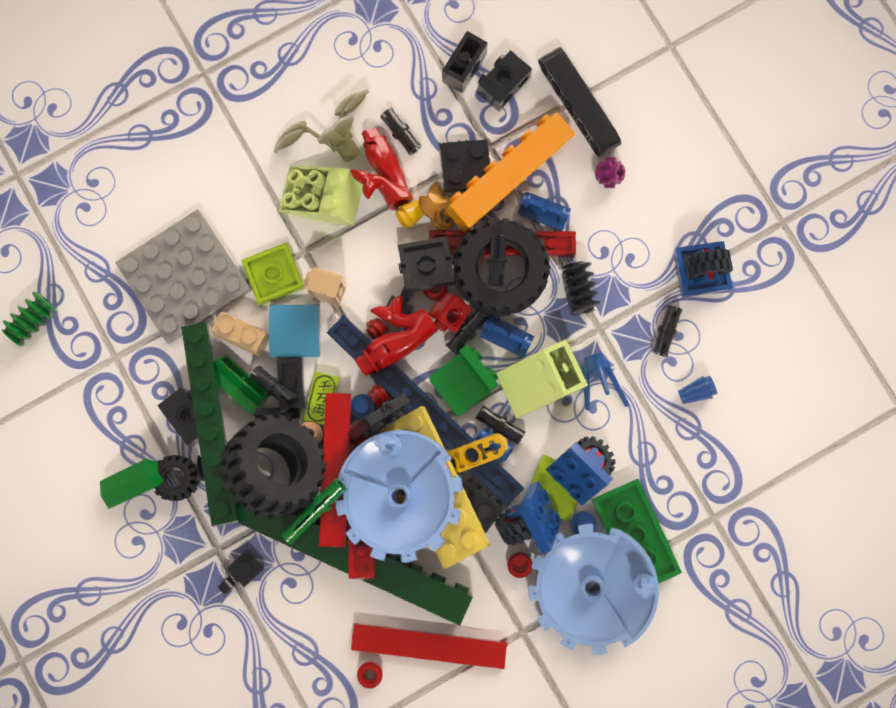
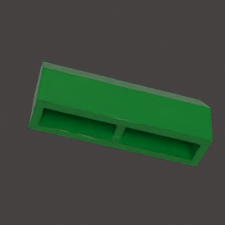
(239, 385)
(130, 482)

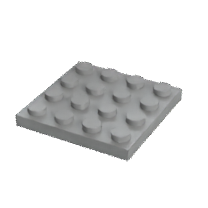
(183, 276)

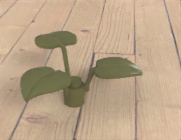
(337, 134)

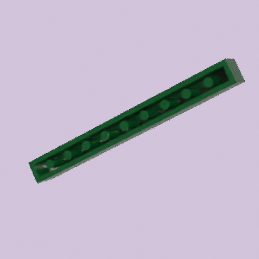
(391, 575)

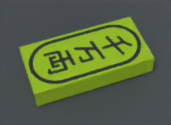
(321, 385)

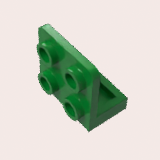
(464, 380)

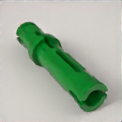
(293, 532)

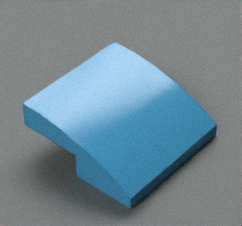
(294, 330)

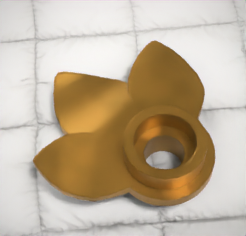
(435, 205)

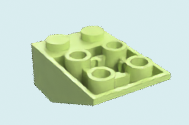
(321, 194)
(541, 379)

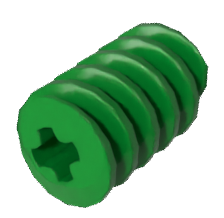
(28, 319)

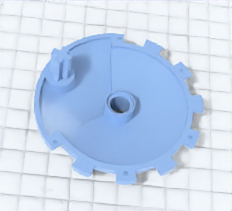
(376, 475)
(616, 612)

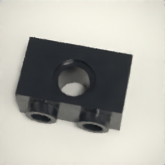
(464, 62)
(499, 93)
(174, 410)

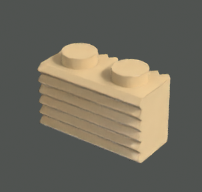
(325, 286)
(240, 334)

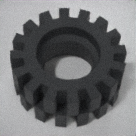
(190, 478)

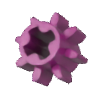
(610, 172)

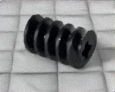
(580, 287)

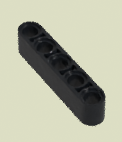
(579, 102)

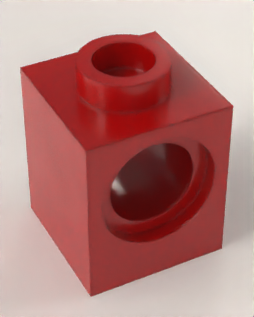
(457, 310)

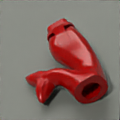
(390, 177)
(395, 346)

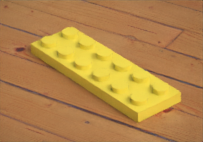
(468, 535)

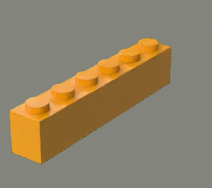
(509, 172)

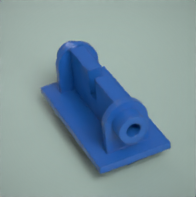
(543, 211)
(506, 336)

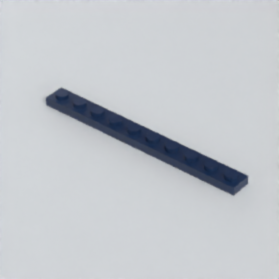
(450, 433)

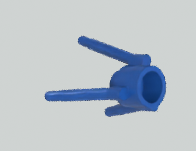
(597, 367)

